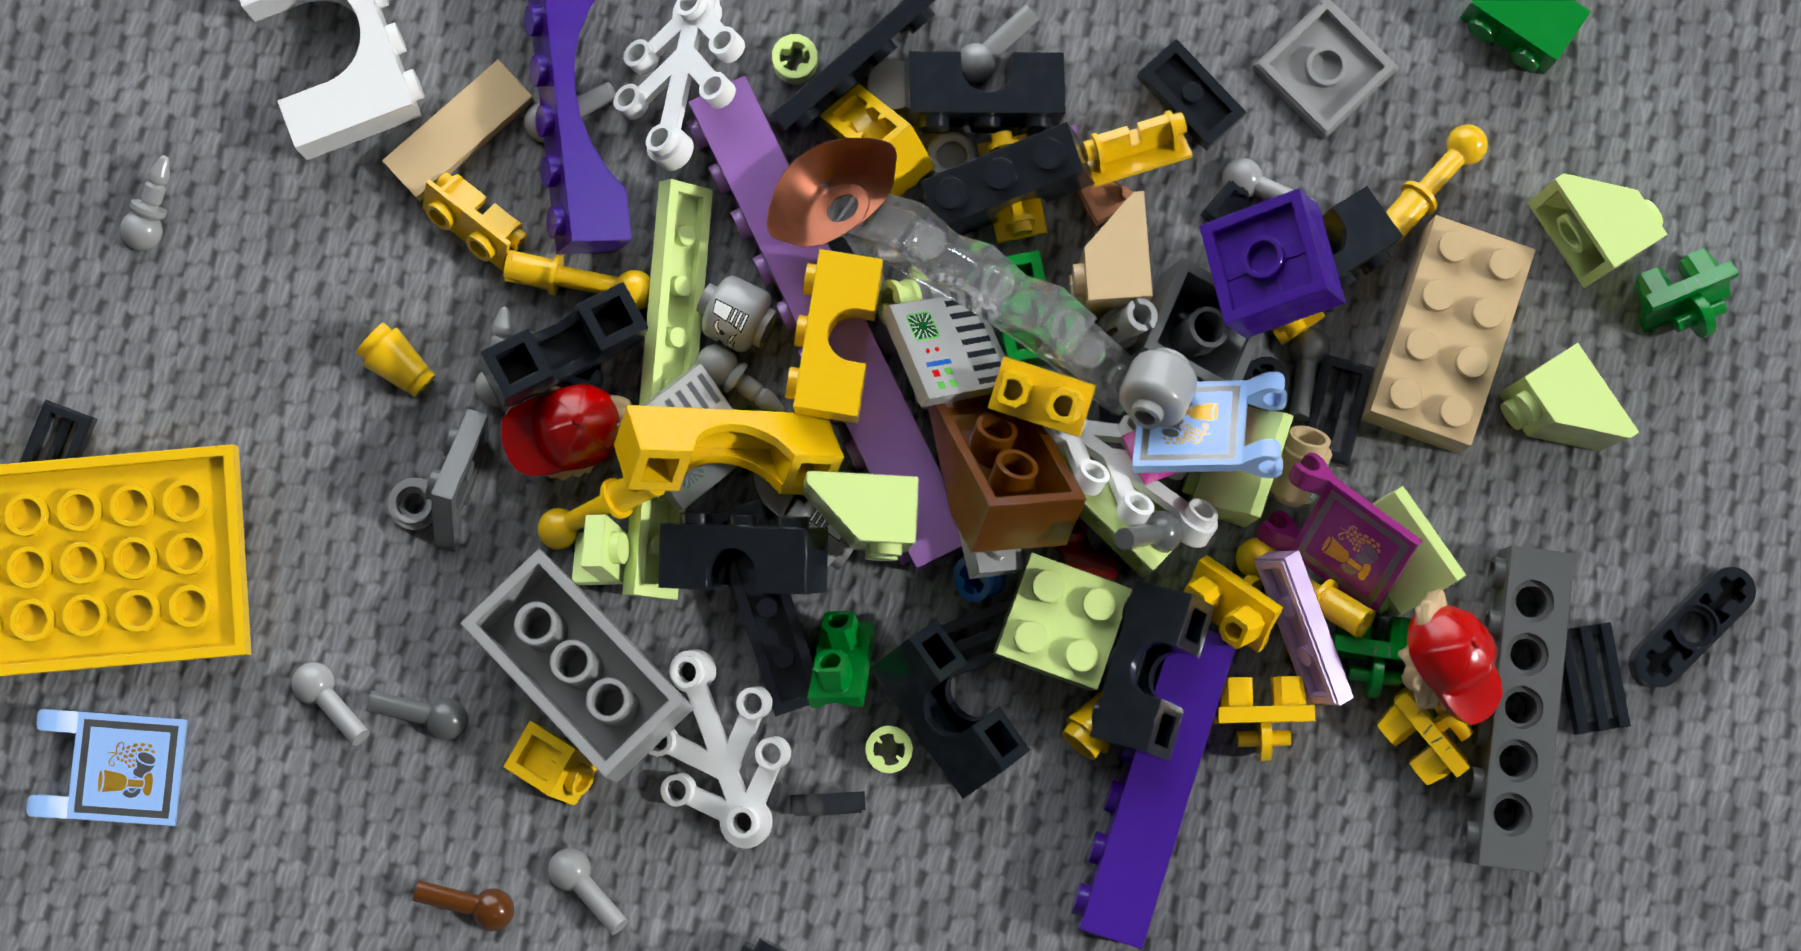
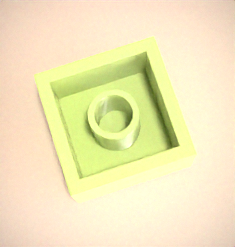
(1062, 622)

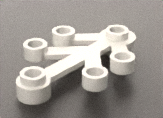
(691, 20)
(1115, 466)
(723, 756)

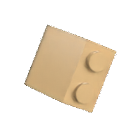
(1115, 261)

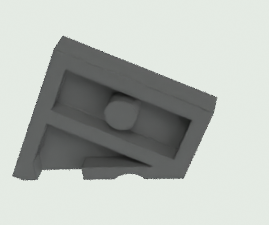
(457, 479)

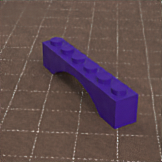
(586, 199)

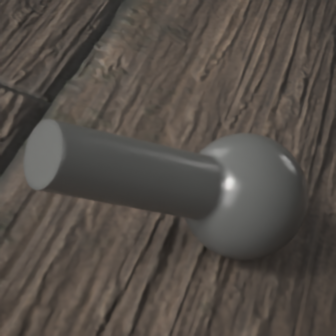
(1307, 352)
(1160, 532)
(444, 718)

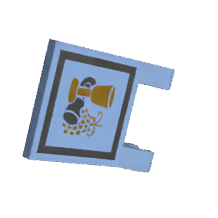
(1214, 431)
(120, 768)

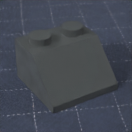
(1194, 325)

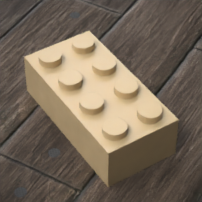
(1447, 334)

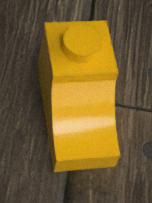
(865, 116)

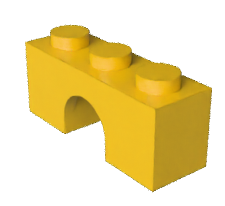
(841, 289)

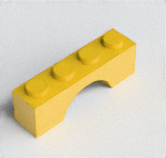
(665, 443)

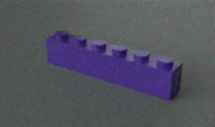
(1151, 803)

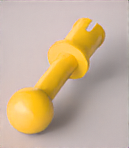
(1464, 146)
(550, 274)
(560, 527)
(1334, 603)

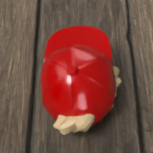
(562, 431)
(1451, 661)

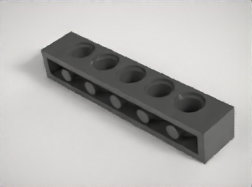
(1523, 843)

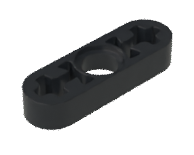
(1709, 590)

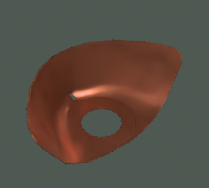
(848, 168)

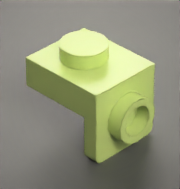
(600, 552)

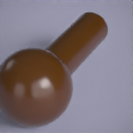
(490, 908)

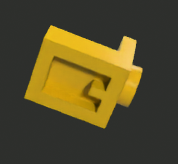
(551, 764)

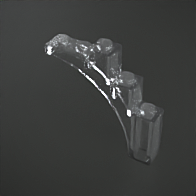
(991, 286)

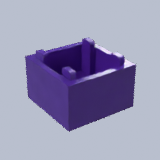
(1272, 264)

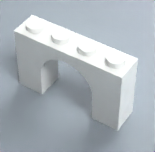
(364, 98)

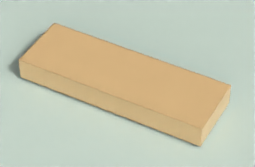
(459, 129)

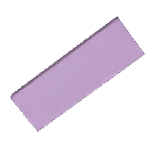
(1304, 627)

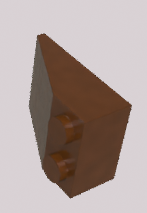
(1003, 478)

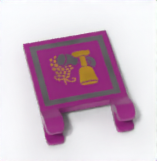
(1343, 536)

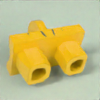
(1042, 396)
(1240, 606)
(1287, 705)
(1442, 753)

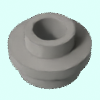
(398, 504)

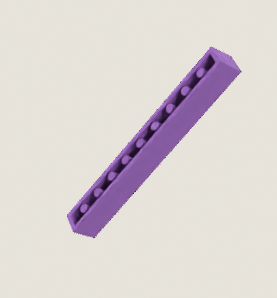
(886, 434)

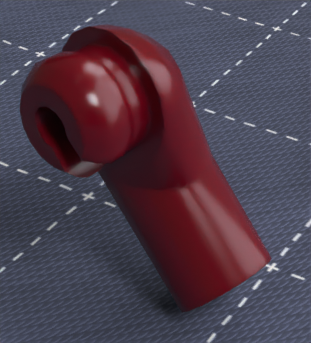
(1081, 556)

